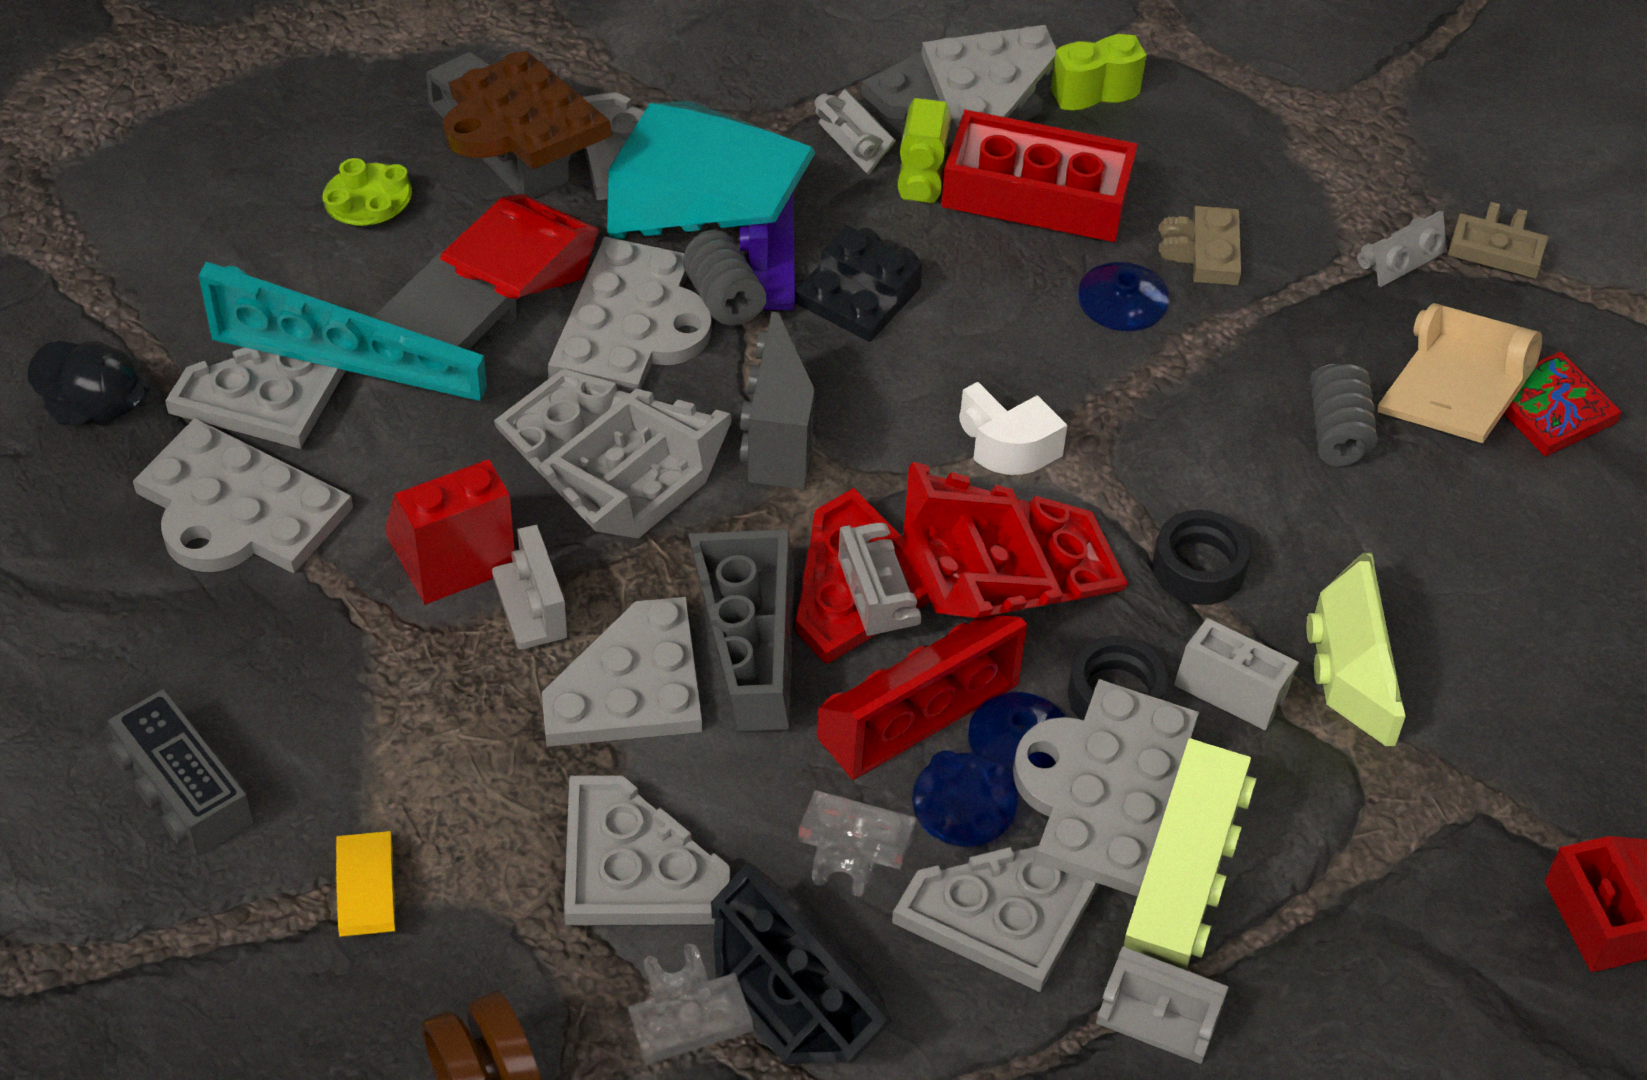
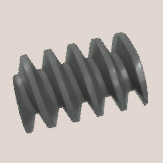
(723, 278)
(1343, 413)

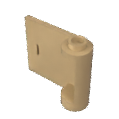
(1462, 372)

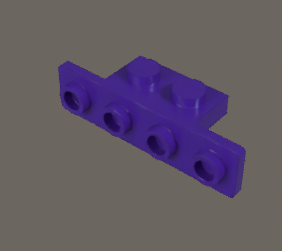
(773, 257)

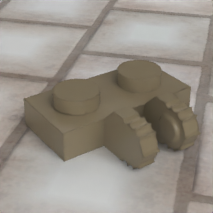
(1207, 241)
(1498, 244)

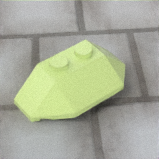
(1356, 652)

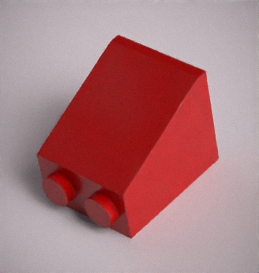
(452, 530)

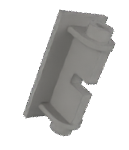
(853, 129)
(1405, 248)

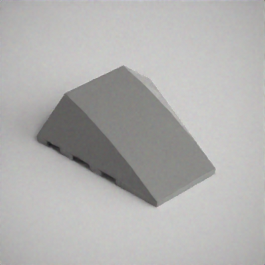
(614, 451)

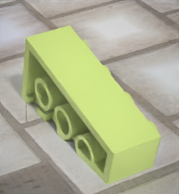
(1188, 854)

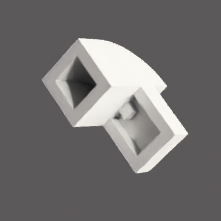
(1012, 439)

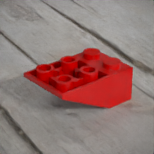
(523, 247)
(1603, 898)

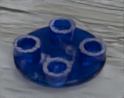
(965, 798)

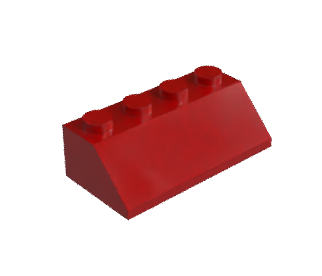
(1038, 175)
(922, 693)

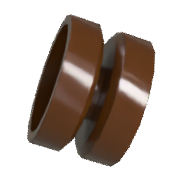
(492, 1050)

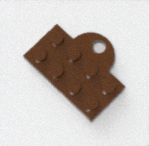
(520, 110)

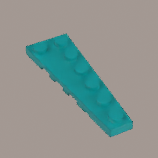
(304, 328)

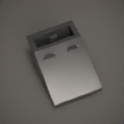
(778, 413)

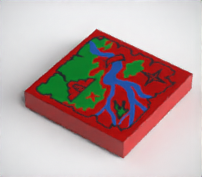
(1559, 406)

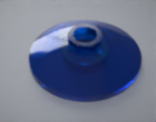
(1123, 296)
(994, 730)

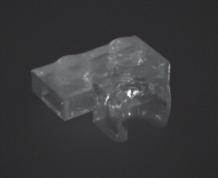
(853, 838)
(687, 1009)

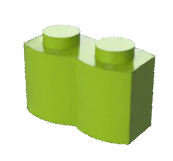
(1098, 72)
(924, 150)

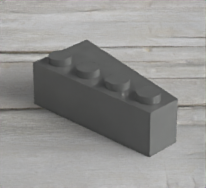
(506, 166)
(750, 612)

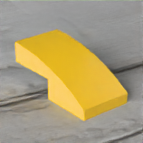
(365, 883)

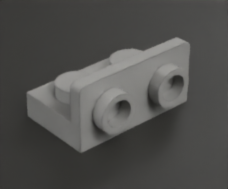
(531, 593)

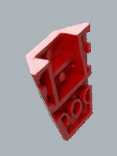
(1002, 553)

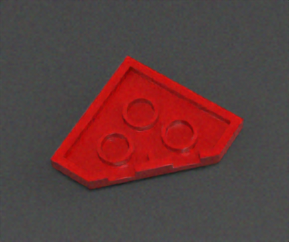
(826, 610)

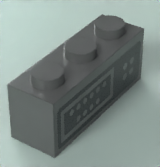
(178, 773)

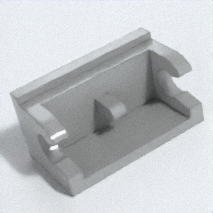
(876, 579)
(1235, 673)
(1162, 1005)

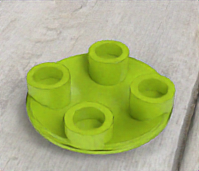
(367, 192)

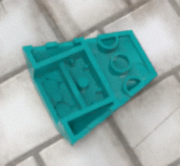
(700, 168)

